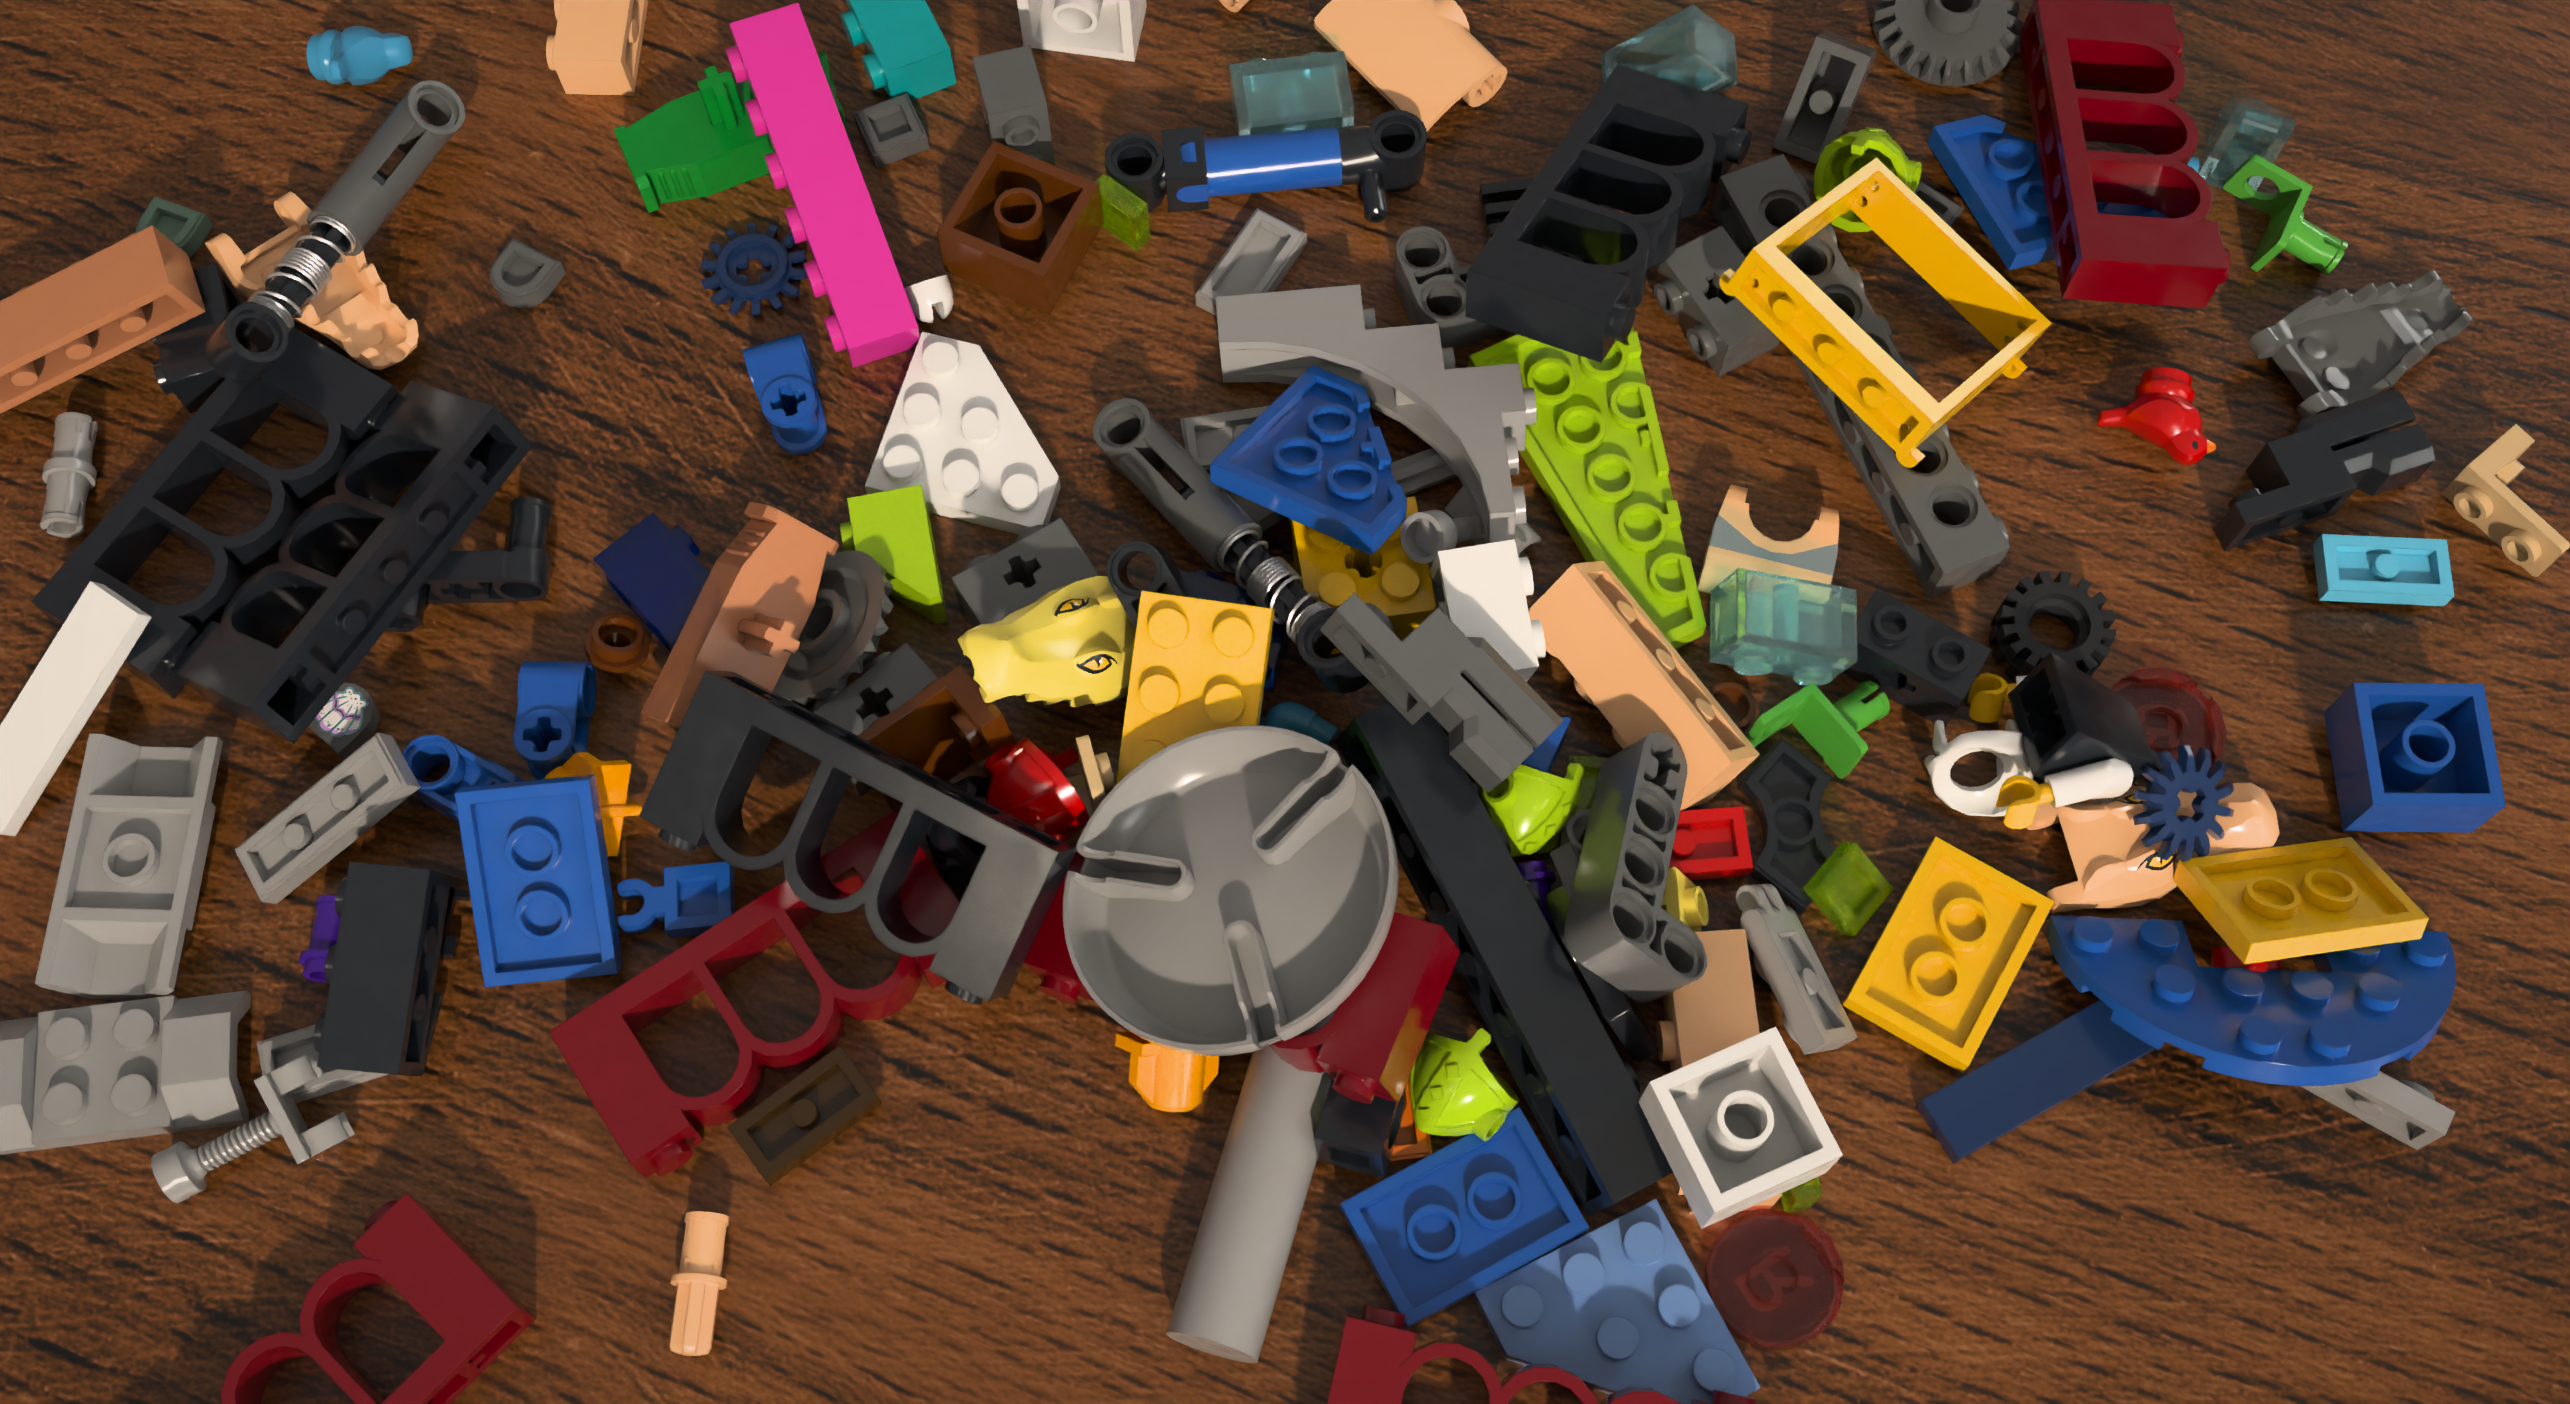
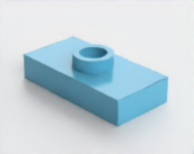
(2383, 570)

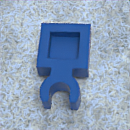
(688, 902)

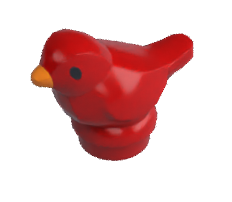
(2164, 415)

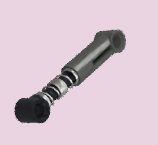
(338, 228)
(1220, 533)

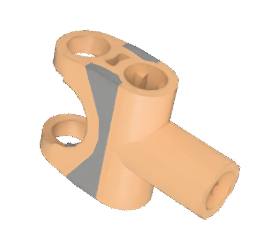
(1739, 544)

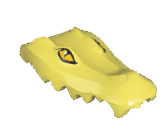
(1059, 648)

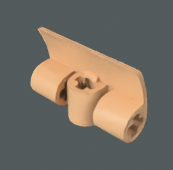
(1413, 53)

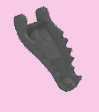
(2360, 342)

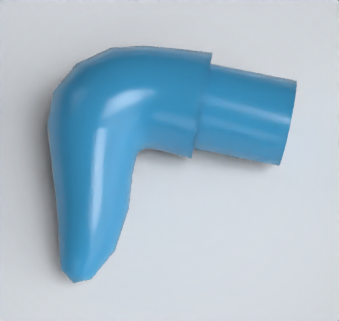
(1301, 720)

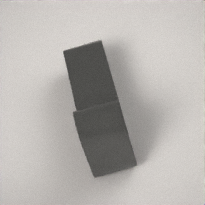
(1440, 286)
(1622, 875)

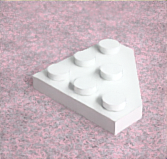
(964, 442)

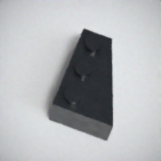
(386, 968)

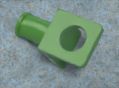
(2286, 227)
(1826, 726)

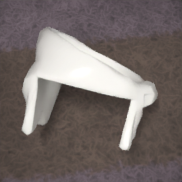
(1982, 799)

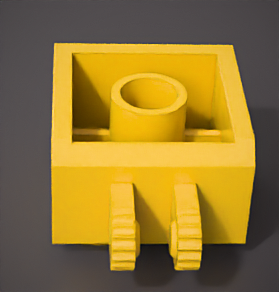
(1393, 582)

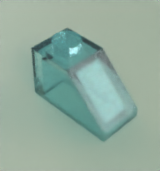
(1681, 49)
(2241, 130)

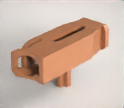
(746, 610)

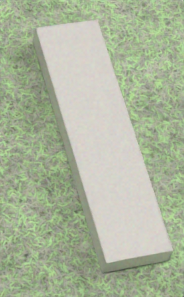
(63, 697)

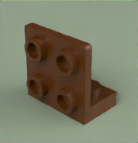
(943, 729)

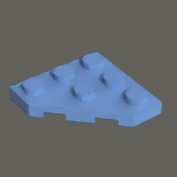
(1619, 1314)

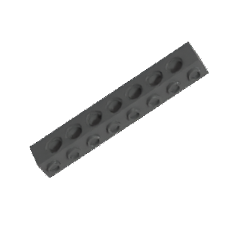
(1937, 552)

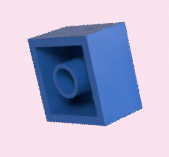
(2414, 757)

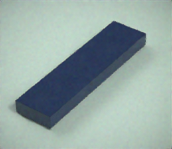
(2029, 1080)

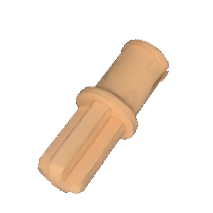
(698, 1283)

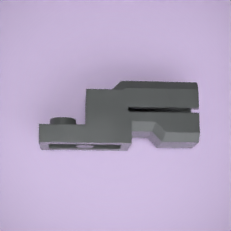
(1456, 678)

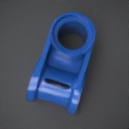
(788, 393)
(553, 712)
(464, 771)

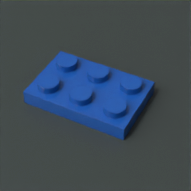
(539, 880)
(1463, 1219)

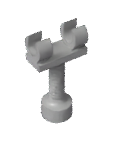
(1435, 531)
(183, 1170)

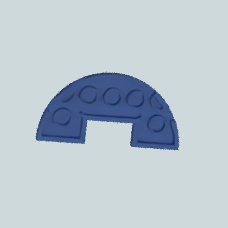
(2267, 1025)

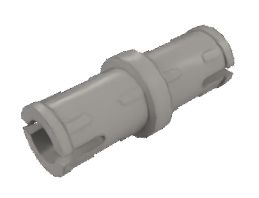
(69, 475)

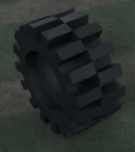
(2059, 600)

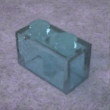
(1291, 93)
(1783, 626)

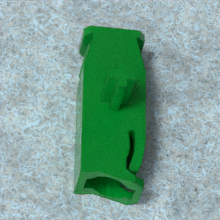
(700, 141)

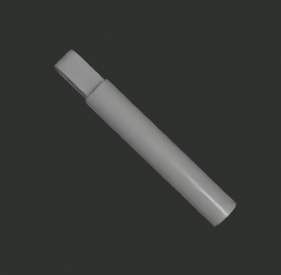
(1252, 1210)

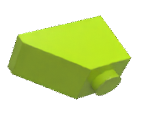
(899, 536)

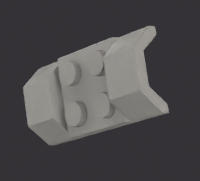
(130, 869)
(120, 1071)

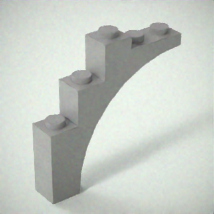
(1466, 414)

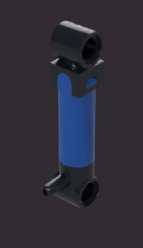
(1267, 162)

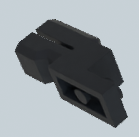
(2323, 464)

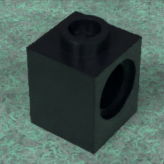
(1358, 1133)

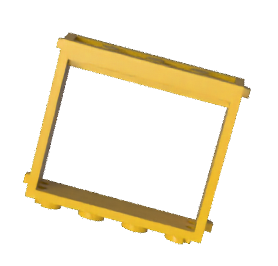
(1846, 354)

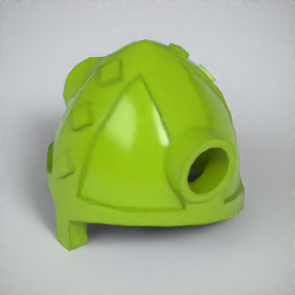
(1851, 153)
(1533, 807)
(1456, 1090)

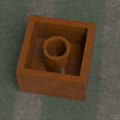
(1021, 227)

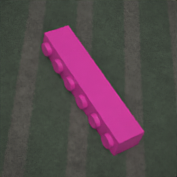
(824, 184)

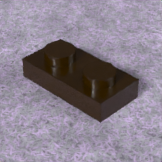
(804, 1115)

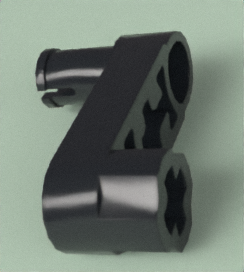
(490, 576)

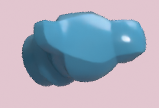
(356, 55)

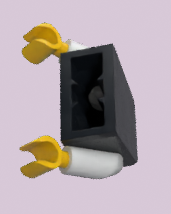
(2074, 735)

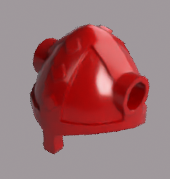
(1034, 788)

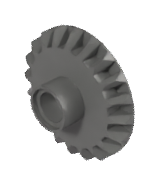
(1948, 38)
(841, 628)

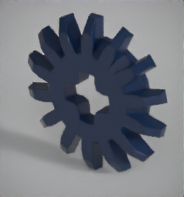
(736, 258)
(2161, 803)

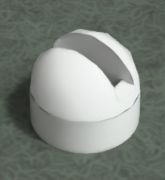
(930, 293)

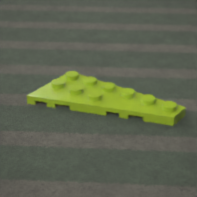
(1608, 471)

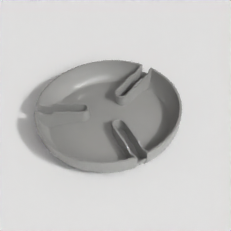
(1231, 891)

